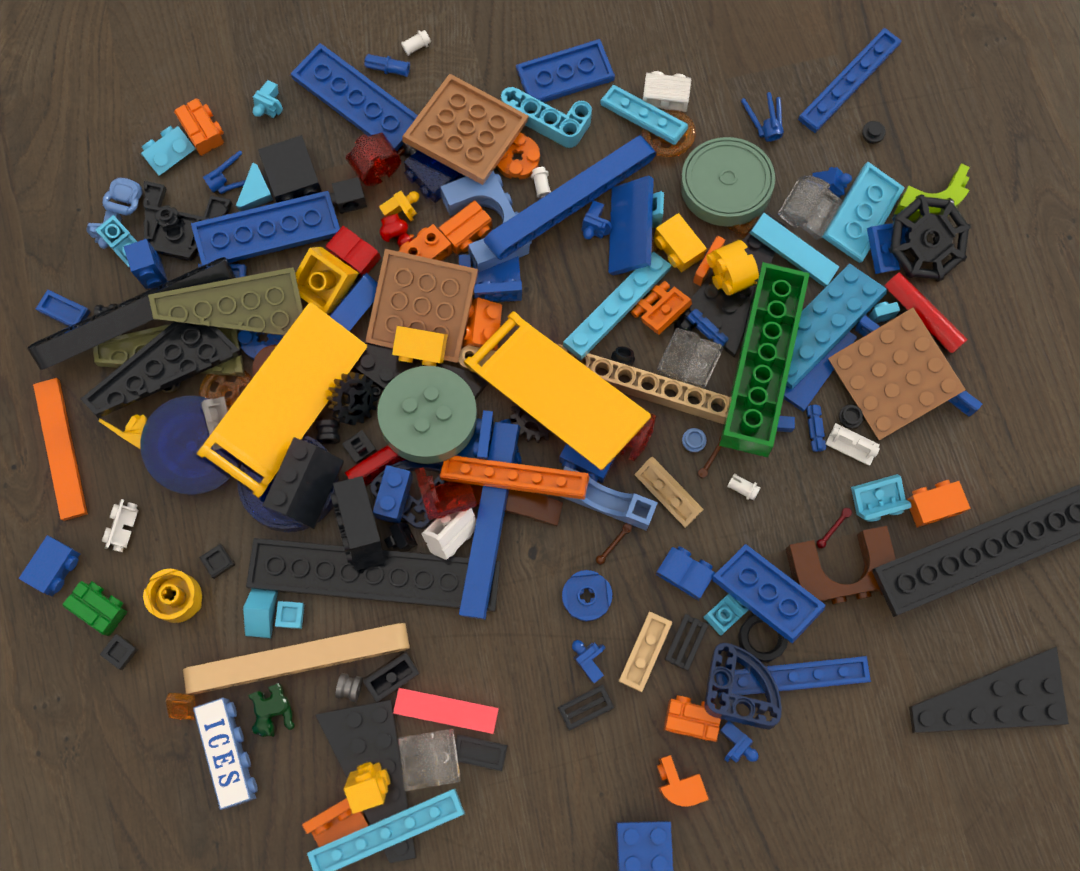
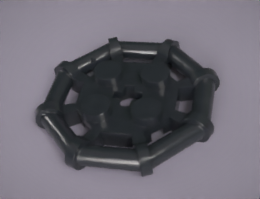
(917, 234)

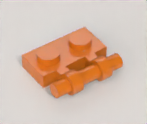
(665, 311)

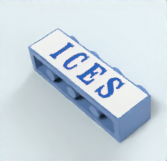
(225, 753)

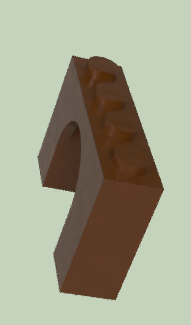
(807, 571)

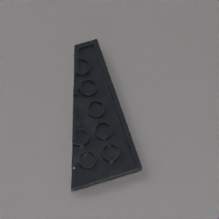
(731, 312)
(166, 360)
(382, 367)
(1008, 698)
(366, 736)

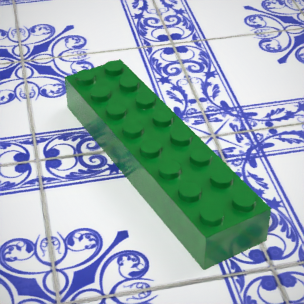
(764, 360)

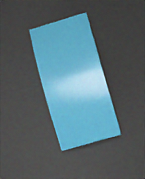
(116, 237)
(725, 614)

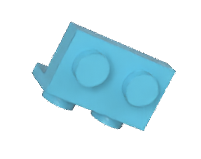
(167, 150)
(880, 498)

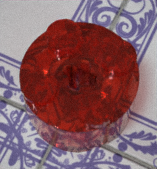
(373, 158)

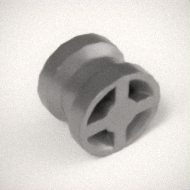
(348, 687)

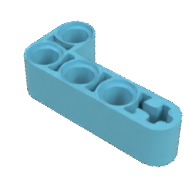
(544, 113)

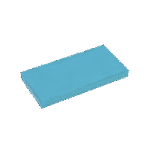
(864, 206)

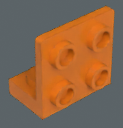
(335, 823)

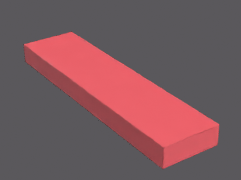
(446, 710)

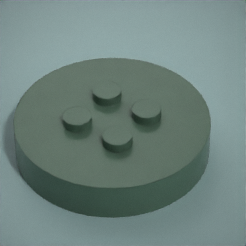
(727, 181)
(427, 414)

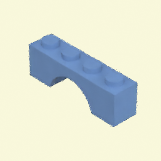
(622, 506)

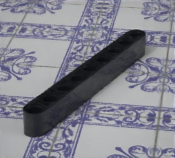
(118, 318)

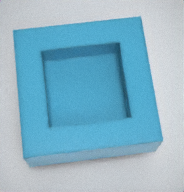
(884, 312)
(289, 615)

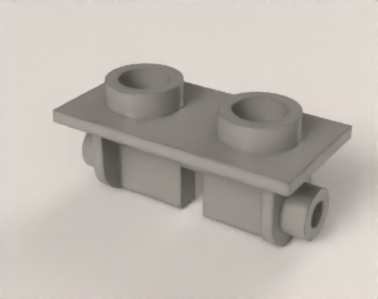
(214, 411)

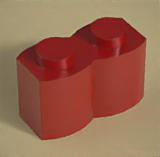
(353, 251)

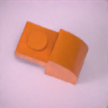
(680, 792)

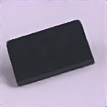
(390, 676)

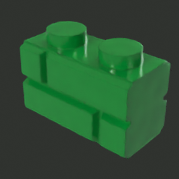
(95, 608)

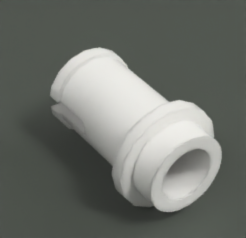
(416, 42)
(540, 179)
(744, 487)

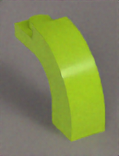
(955, 191)

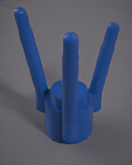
(772, 127)
(216, 178)

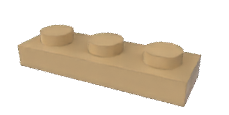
(668, 492)
(645, 652)

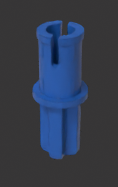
(387, 65)

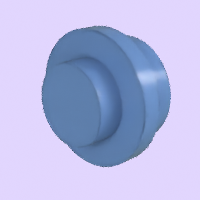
(694, 440)

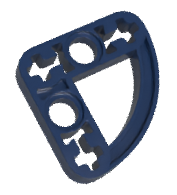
(420, 507)
(730, 700)

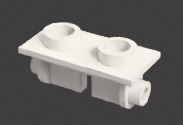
(852, 444)
(122, 516)

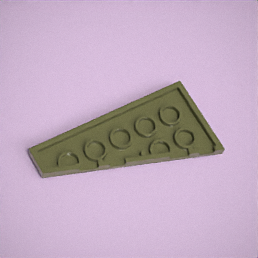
(249, 303)
(121, 348)

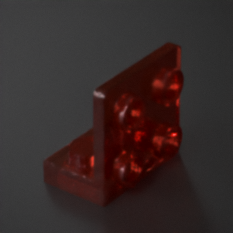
(444, 498)

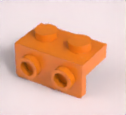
(482, 322)

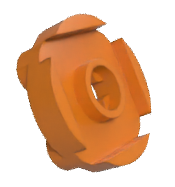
(530, 158)

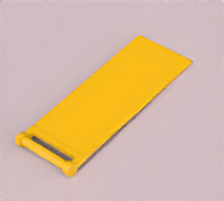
(559, 392)
(284, 397)

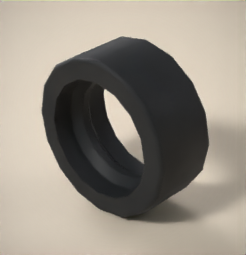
(745, 644)

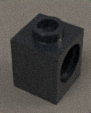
(348, 195)

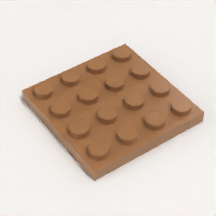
(465, 129)
(422, 296)
(896, 374)

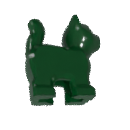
(271, 707)

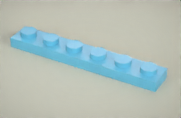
(615, 307)
(387, 832)

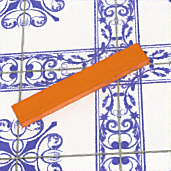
(60, 449)
(515, 477)

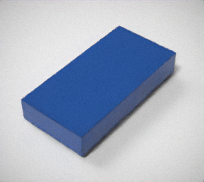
(62, 309)

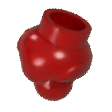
(394, 227)

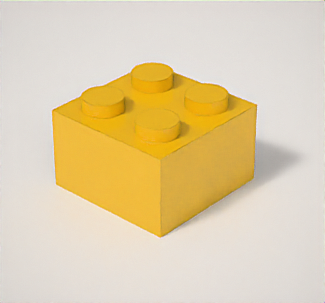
(324, 279)

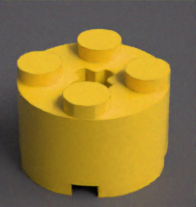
(733, 268)
(160, 590)

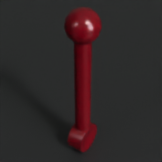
(846, 513)

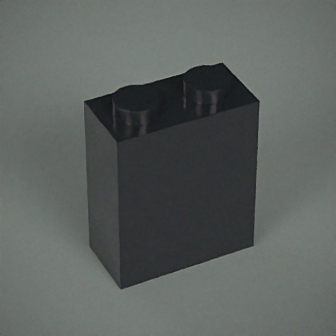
(289, 169)

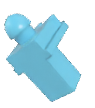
(265, 100)

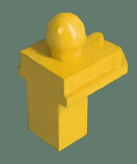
(400, 203)

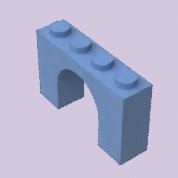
(461, 193)

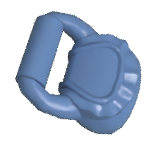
(124, 191)

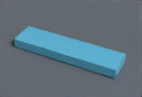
(644, 114)
(794, 249)

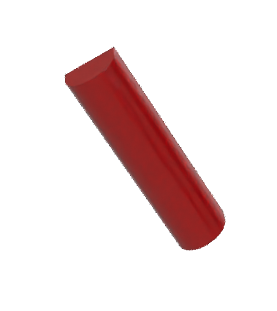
(932, 318)
(374, 465)

